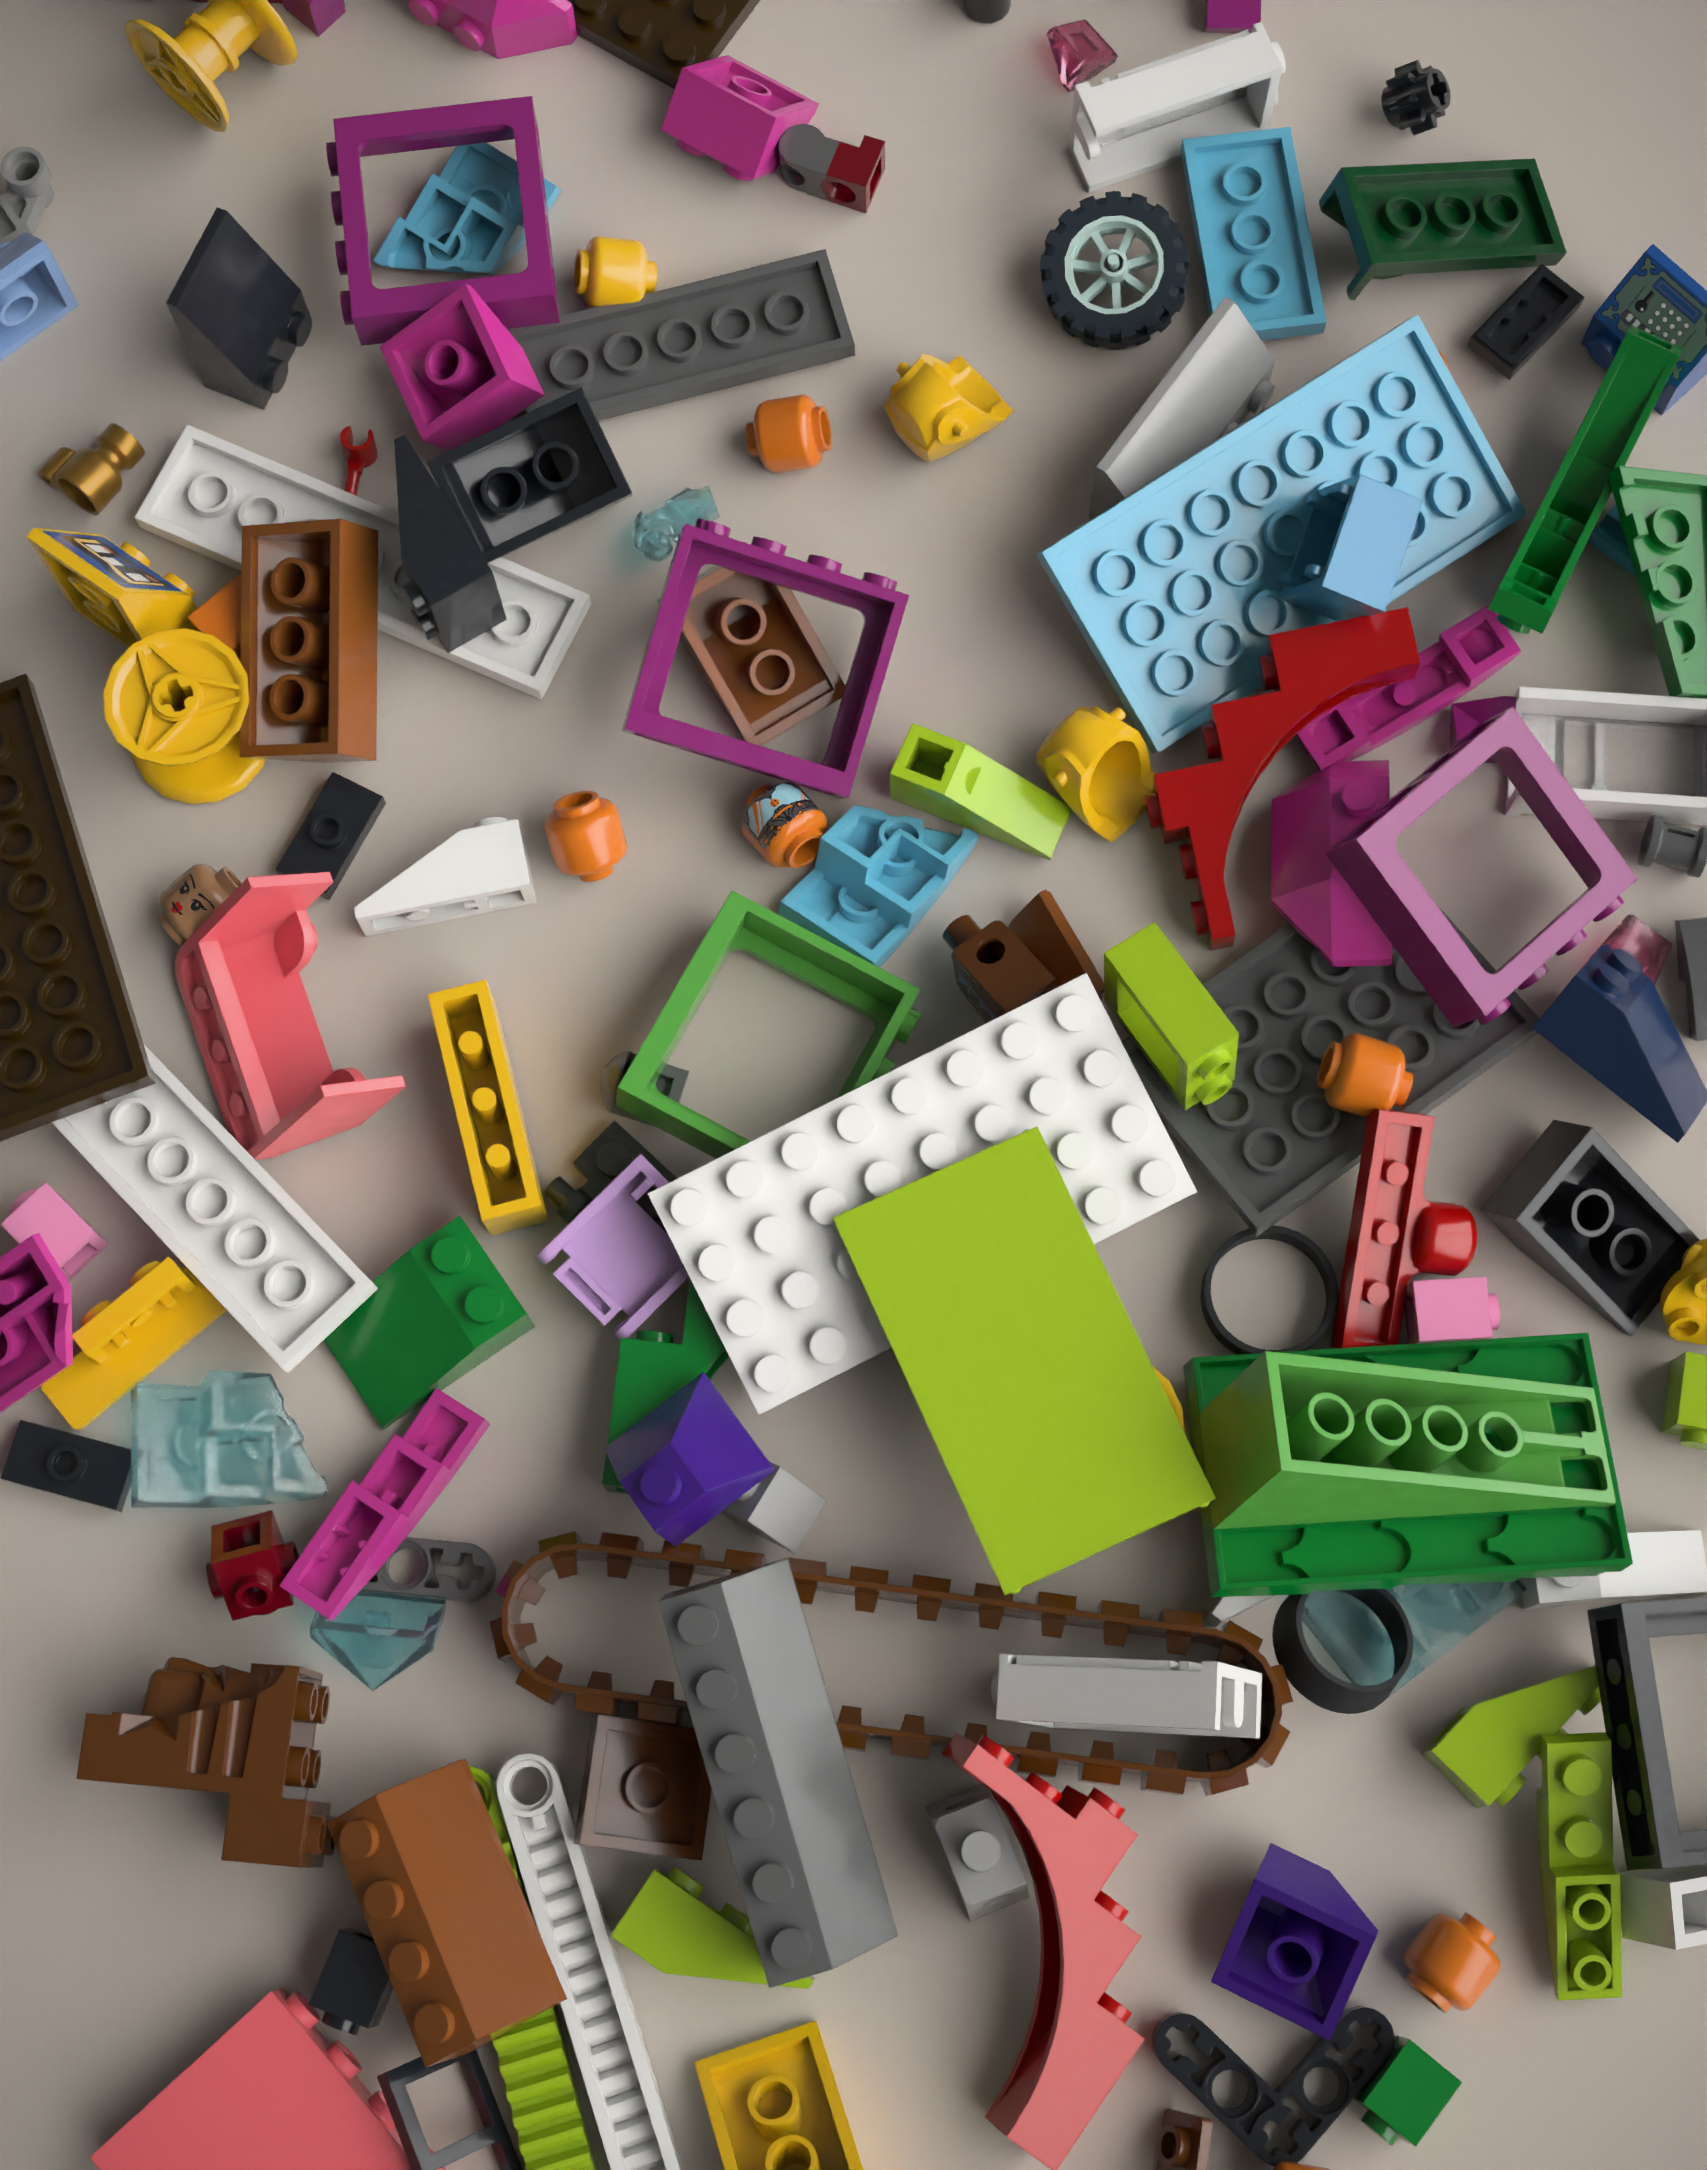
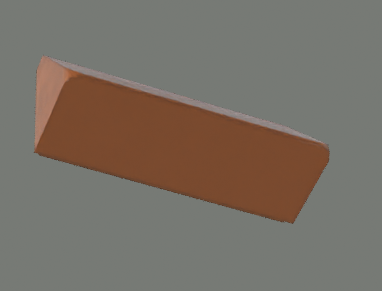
(1053, 942)

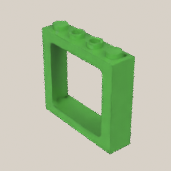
(798, 953)

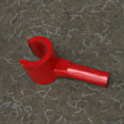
(356, 458)

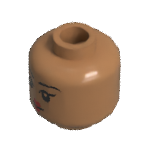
(194, 899)

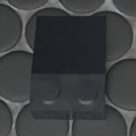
(238, 313)
(531, 476)
(447, 575)
(1591, 1223)

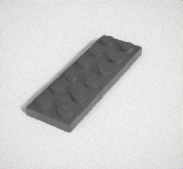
(693, 337)

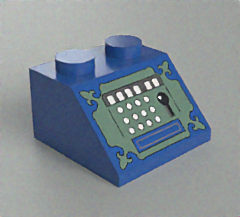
(1664, 303)

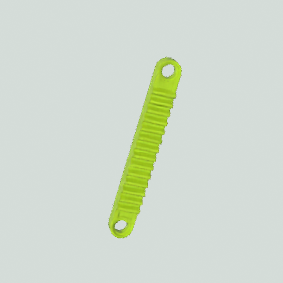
(538, 2063)

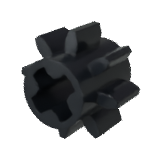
(1415, 97)

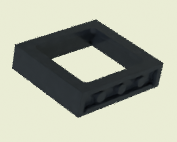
(1636, 1729)

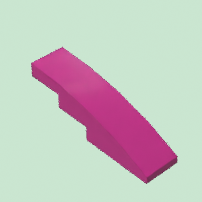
(385, 1507)

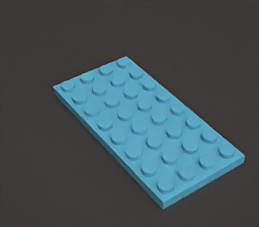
(1188, 568)

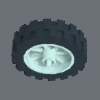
(1092, 222)

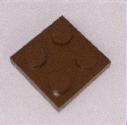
(643, 1789)

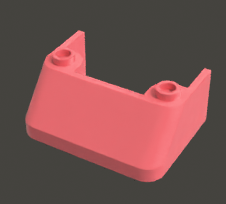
(258, 1023)

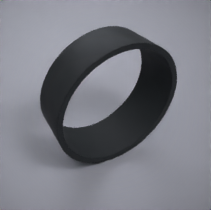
(1314, 1680)

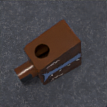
(995, 967)

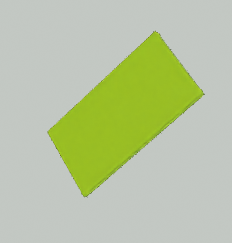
(1023, 1360)

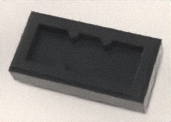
(1525, 321)
(333, 831)
(69, 1466)

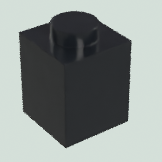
(352, 1984)

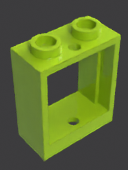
(1171, 1017)

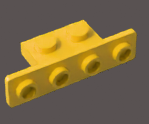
(131, 1339)

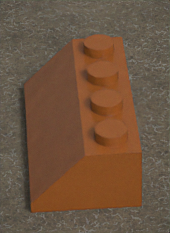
(310, 641)
(446, 1912)

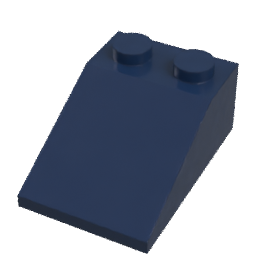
(1624, 1038)

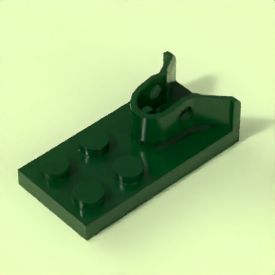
(1443, 218)

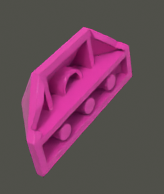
(501, 26)
(1304, 881)
(32, 1320)

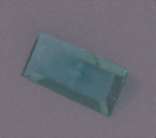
(380, 1634)

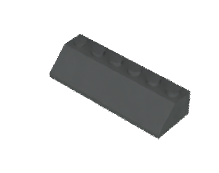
(778, 1771)

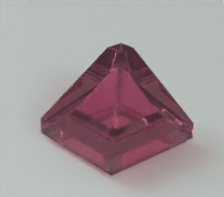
(1079, 52)
(1642, 943)

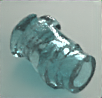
(658, 529)

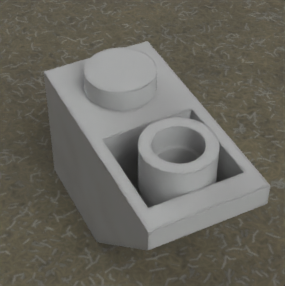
(778, 1509)

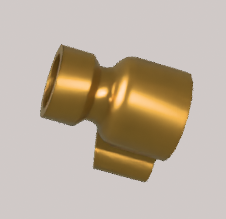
(90, 475)

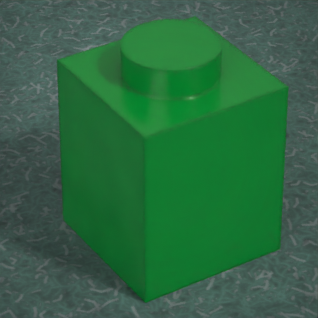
(1406, 2094)

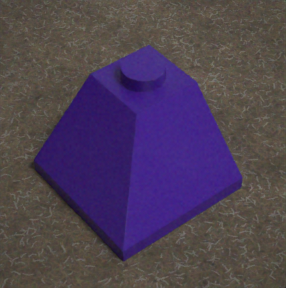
(687, 1461)
(1297, 1943)

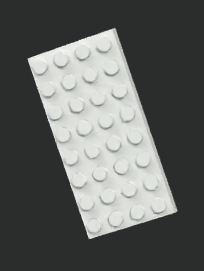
(762, 1216)

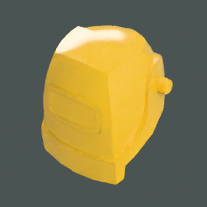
(942, 406)
(1098, 769)

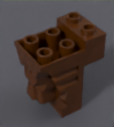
(230, 1737)

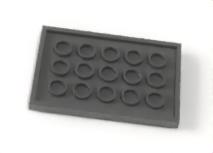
(1273, 1131)

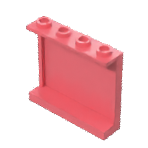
(263, 2101)

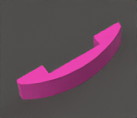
(1447, 671)

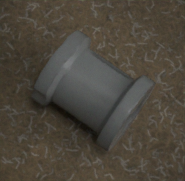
(1673, 847)

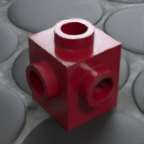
(250, 1565)

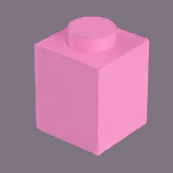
(62, 1228)
(1450, 1310)

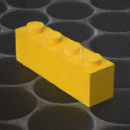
(488, 1108)

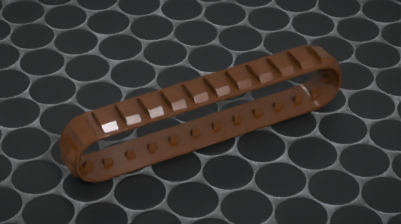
(930, 1595)

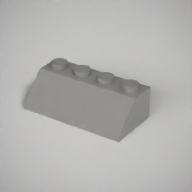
(1197, 402)

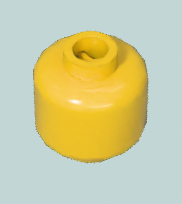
(613, 272)

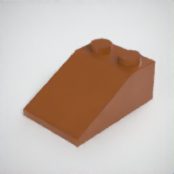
(757, 653)

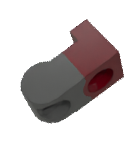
(831, 167)

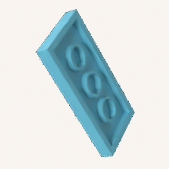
(1254, 230)

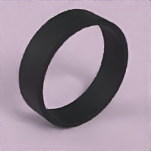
(1287, 1236)

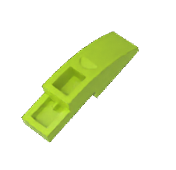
(1578, 1867)

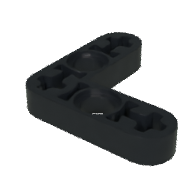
(1263, 2101)

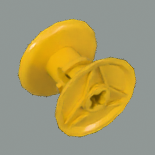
(207, 48)
(181, 713)

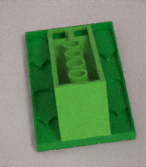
(1405, 1466)

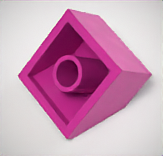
(734, 115)
(460, 371)

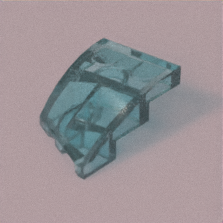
(217, 1445)
(1437, 1617)

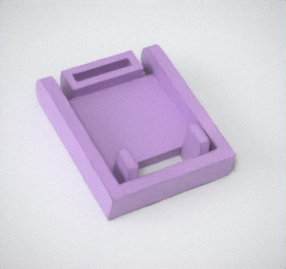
(618, 1252)

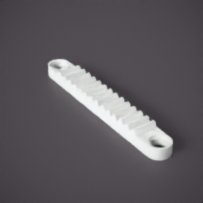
(588, 1967)

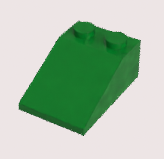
(427, 1323)

